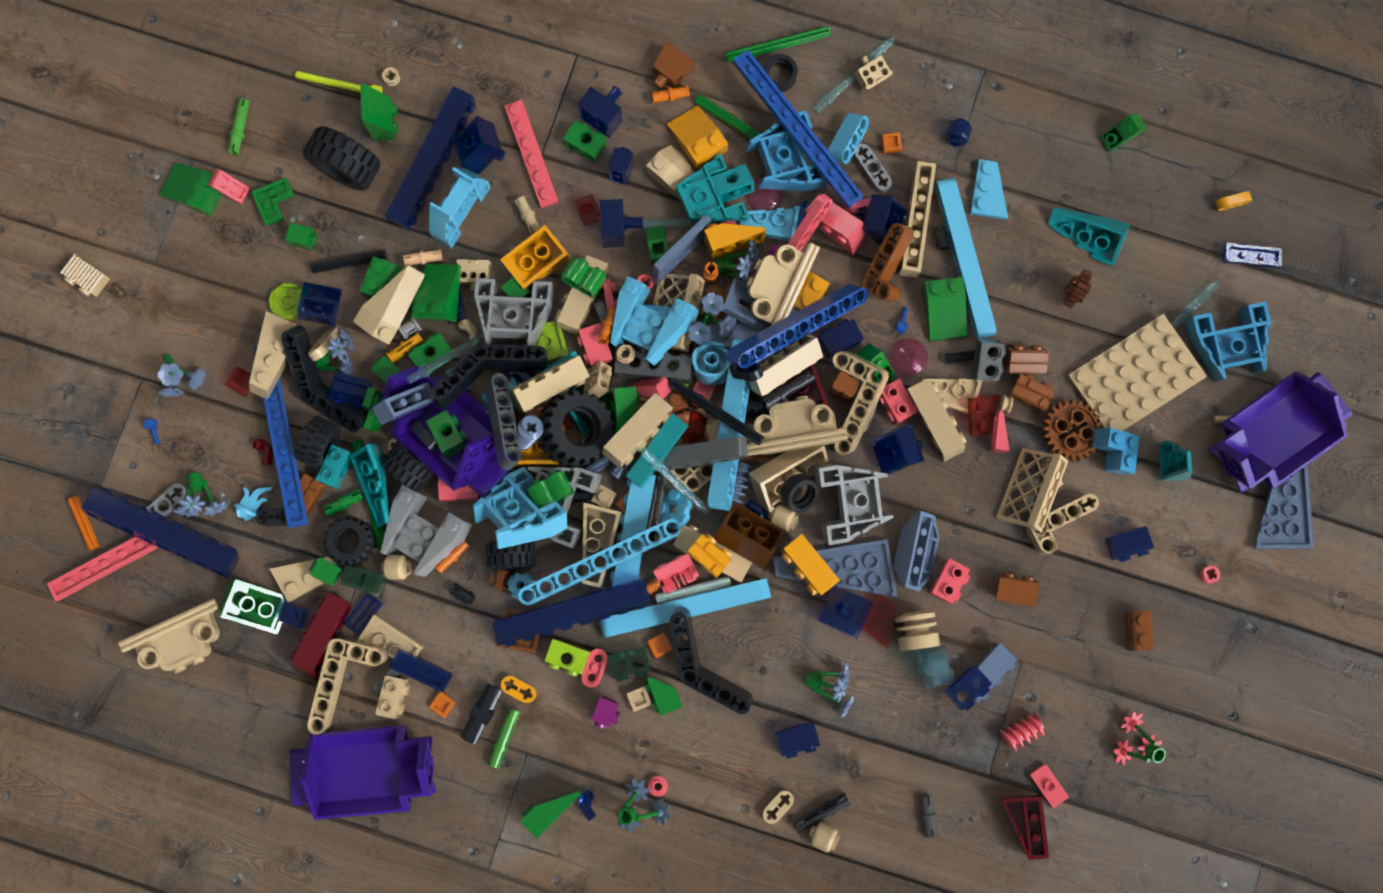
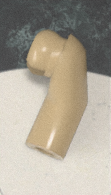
(469, 327)

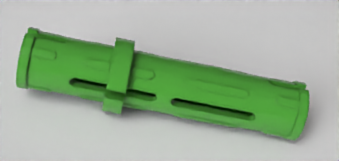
(236, 134)
(502, 742)

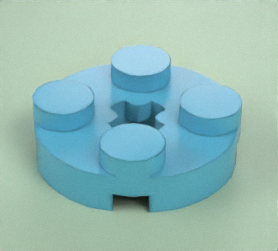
(672, 499)

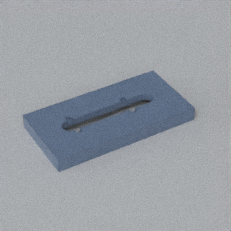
(680, 250)
(736, 292)

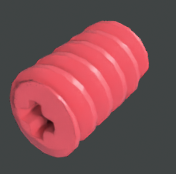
(1022, 731)

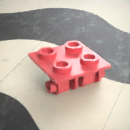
(676, 569)

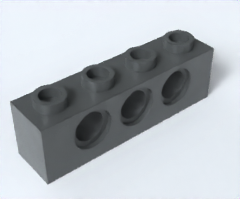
(643, 371)

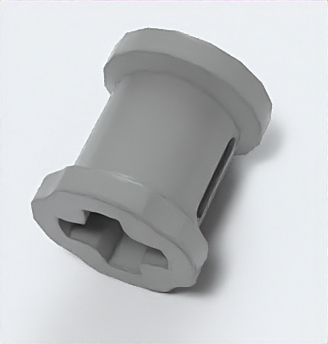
(409, 327)

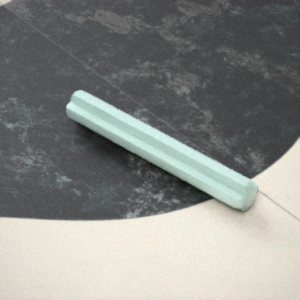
(693, 590)

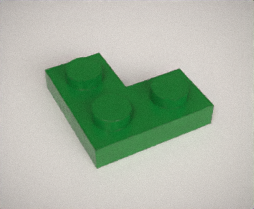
(269, 197)
(371, 399)

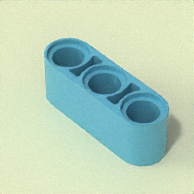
(848, 137)

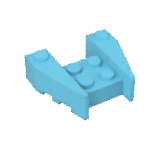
(453, 209)
(646, 326)
(516, 514)

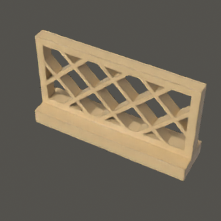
(693, 296)
(1045, 496)

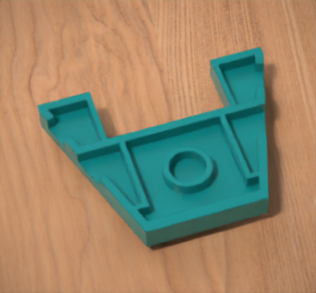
(701, 197)

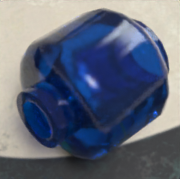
(958, 132)

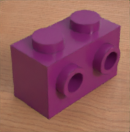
(606, 712)

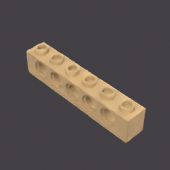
(918, 217)

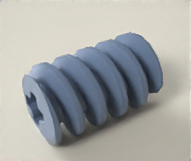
(529, 431)
(741, 477)

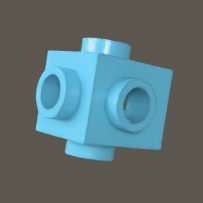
(515, 581)

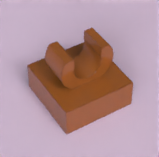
(501, 580)

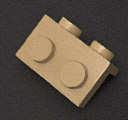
(392, 697)

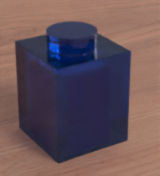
(294, 615)

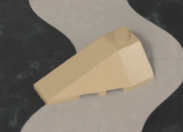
(669, 168)
(387, 308)

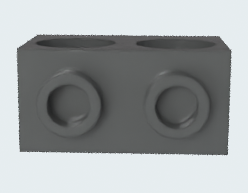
(983, 359)

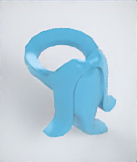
(249, 505)

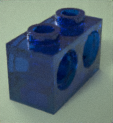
(964, 683)

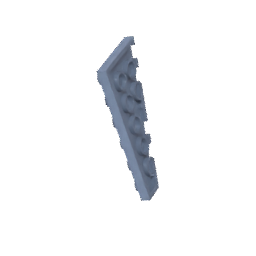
(1287, 515)
(857, 566)

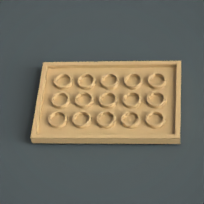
(1137, 375)

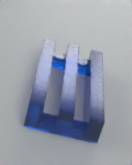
(373, 600)

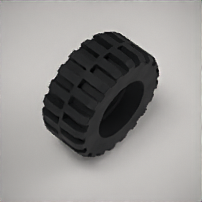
(341, 158)
(598, 423)

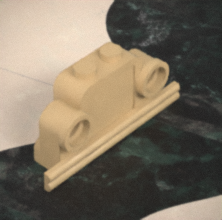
(779, 281)
(796, 427)
(176, 640)

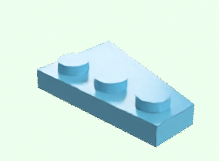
(778, 223)

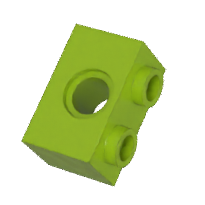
(555, 654)

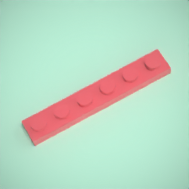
(531, 154)
(99, 567)

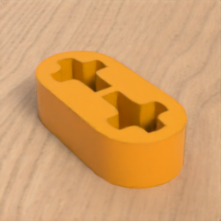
(1233, 201)
(521, 685)

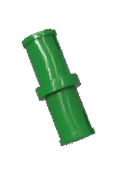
(343, 502)

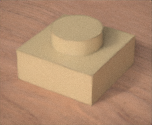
(604, 497)
(639, 699)

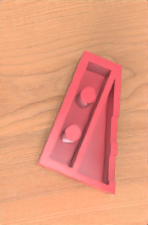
(842, 228)

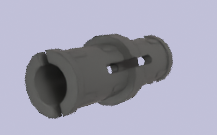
(928, 816)

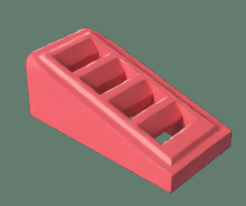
(648, 387)
(999, 438)

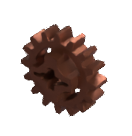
(1077, 288)

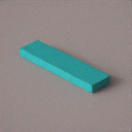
(659, 447)

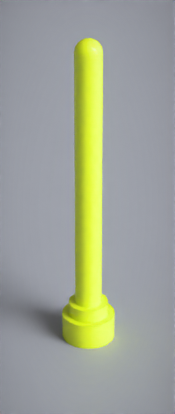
(332, 82)

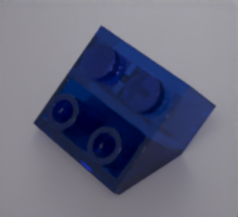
(319, 304)

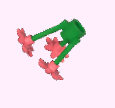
(1151, 747)

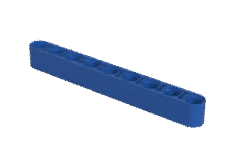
(796, 326)

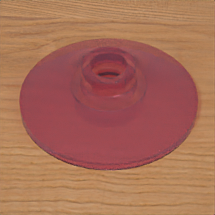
(764, 201)
(902, 363)

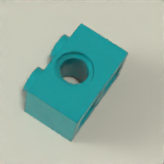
(742, 184)
(334, 467)

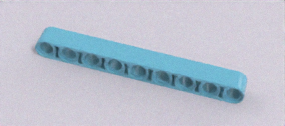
(965, 257)
(724, 473)
(589, 562)
(696, 604)

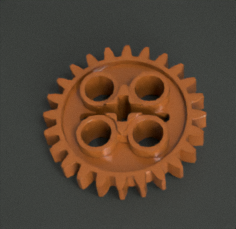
(1064, 414)

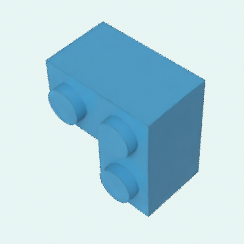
(1120, 449)

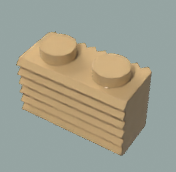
(84, 275)

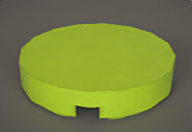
(285, 301)

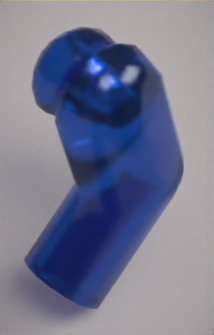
(756, 508)
(585, 804)

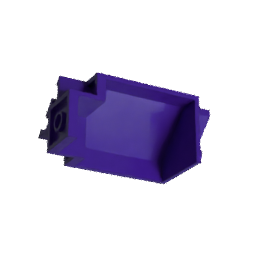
(1282, 431)
(474, 465)
(361, 772)

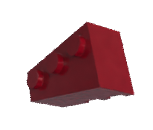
(1029, 823)

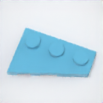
(988, 192)

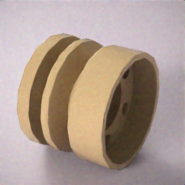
(917, 631)

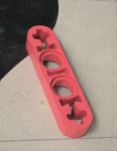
(810, 222)

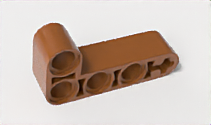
(898, 239)

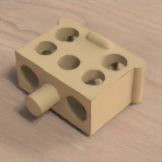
(872, 72)
(472, 267)
(599, 379)

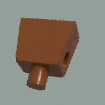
(671, 67)

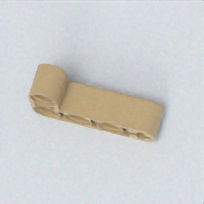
(1063, 519)

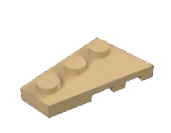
(957, 391)
(296, 579)
(385, 635)

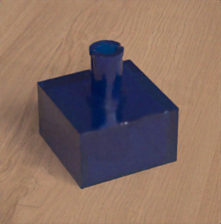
(601, 111)
(478, 145)
(881, 215)
(615, 223)
(897, 450)
(845, 612)

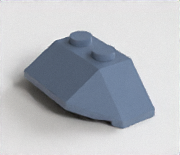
(917, 551)

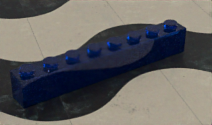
(430, 159)
(160, 532)
(572, 611)

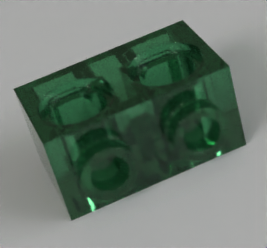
(363, 580)
(627, 658)

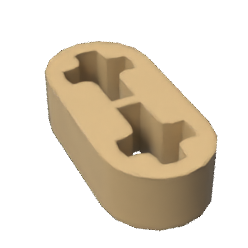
(774, 803)

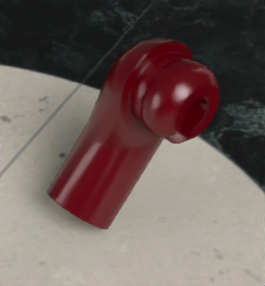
(265, 449)

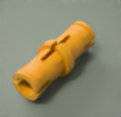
(404, 347)

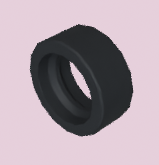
(787, 61)
(807, 500)

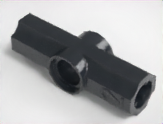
(481, 713)

